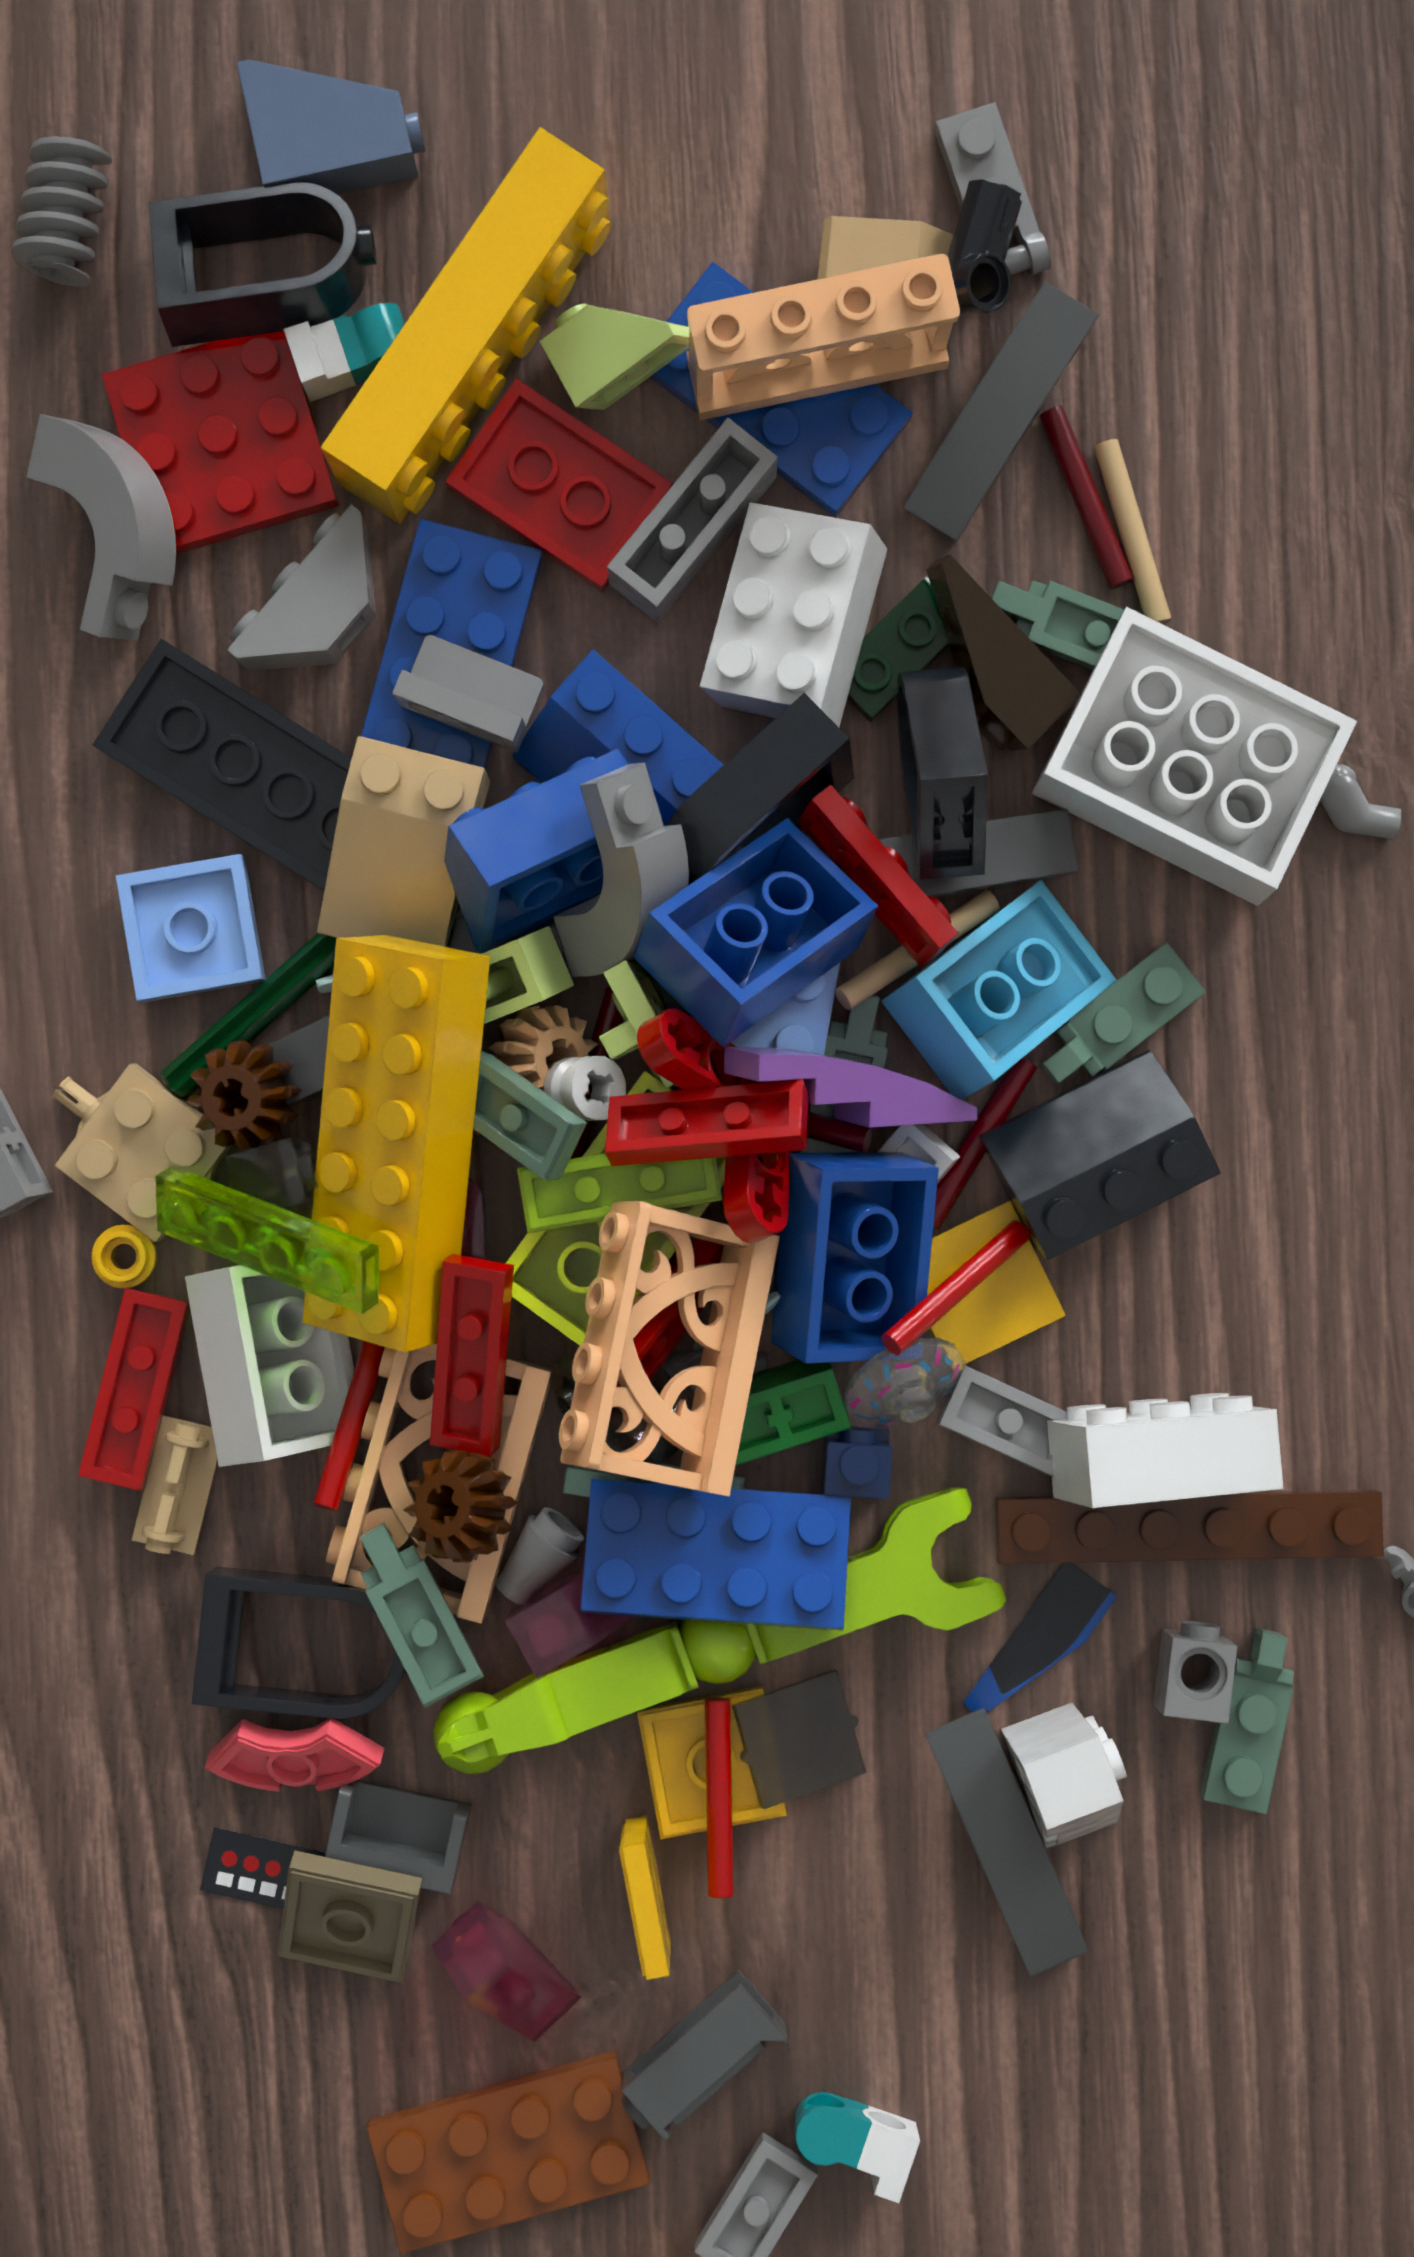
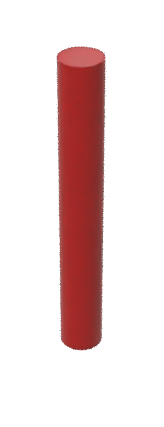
(955, 1287)
(349, 1428)
(719, 1797)

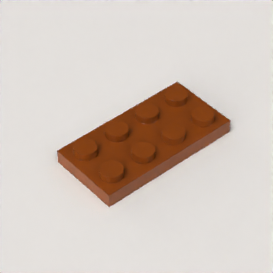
(507, 2152)

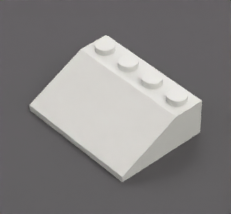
(1194, 757)

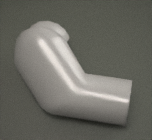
(1352, 812)

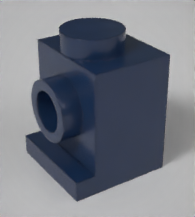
(857, 1463)

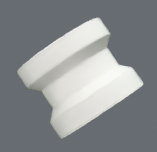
(569, 1081)

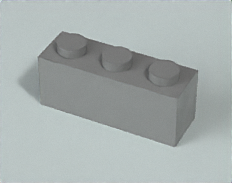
(692, 520)

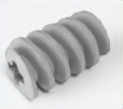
(57, 206)

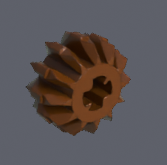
(261, 1085)
(460, 1506)

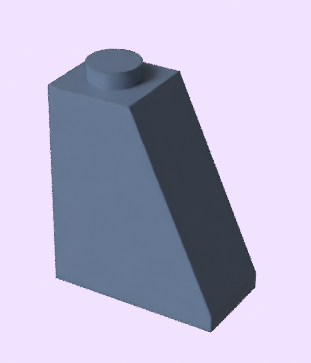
(327, 129)

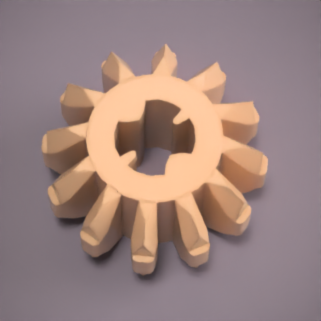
(539, 1040)

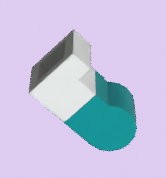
(342, 349)
(859, 2136)

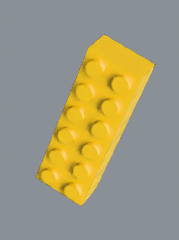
(470, 328)
(399, 1124)

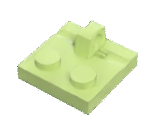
(637, 1002)

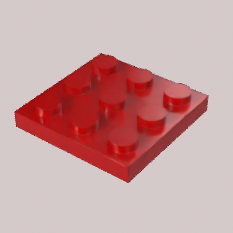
(225, 436)

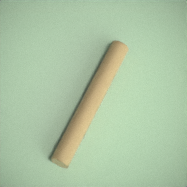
(1132, 531)
(900, 961)

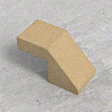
(867, 243)

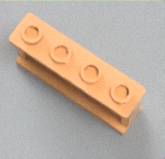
(821, 336)
(730, 1342)
(518, 1433)

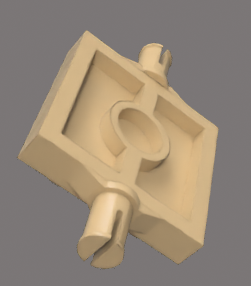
(132, 1138)

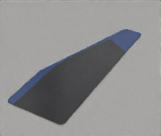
(1048, 1632)

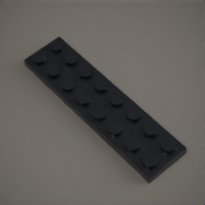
(239, 765)

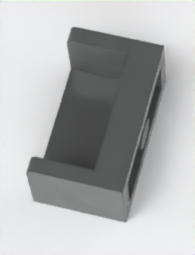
(400, 1832)

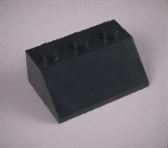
(1099, 1154)

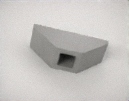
(315, 604)

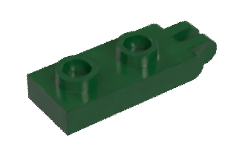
(902, 641)

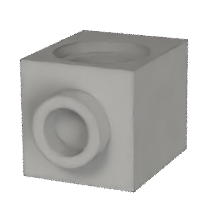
(1207, 1699)

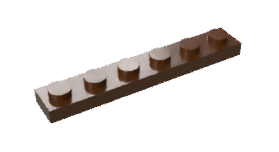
(1192, 1528)

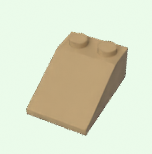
(392, 844)

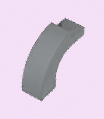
(126, 514)
(641, 870)

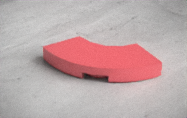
(316, 1755)

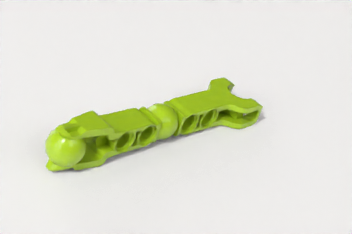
(884, 1581)

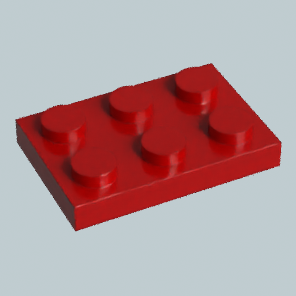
(556, 483)

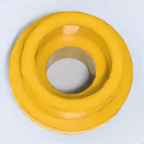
(105, 1262)

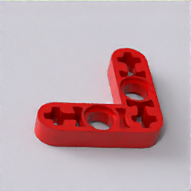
(753, 1191)

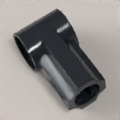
(982, 245)

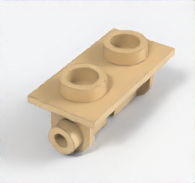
(177, 1487)

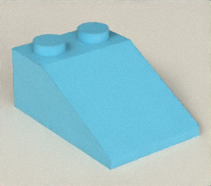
(999, 991)

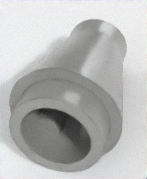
(541, 1552)

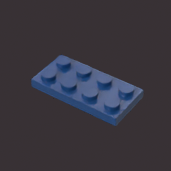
(821, 441)
(466, 593)
(716, 1556)

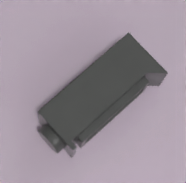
(700, 2055)

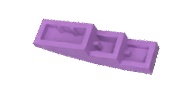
(858, 1090)

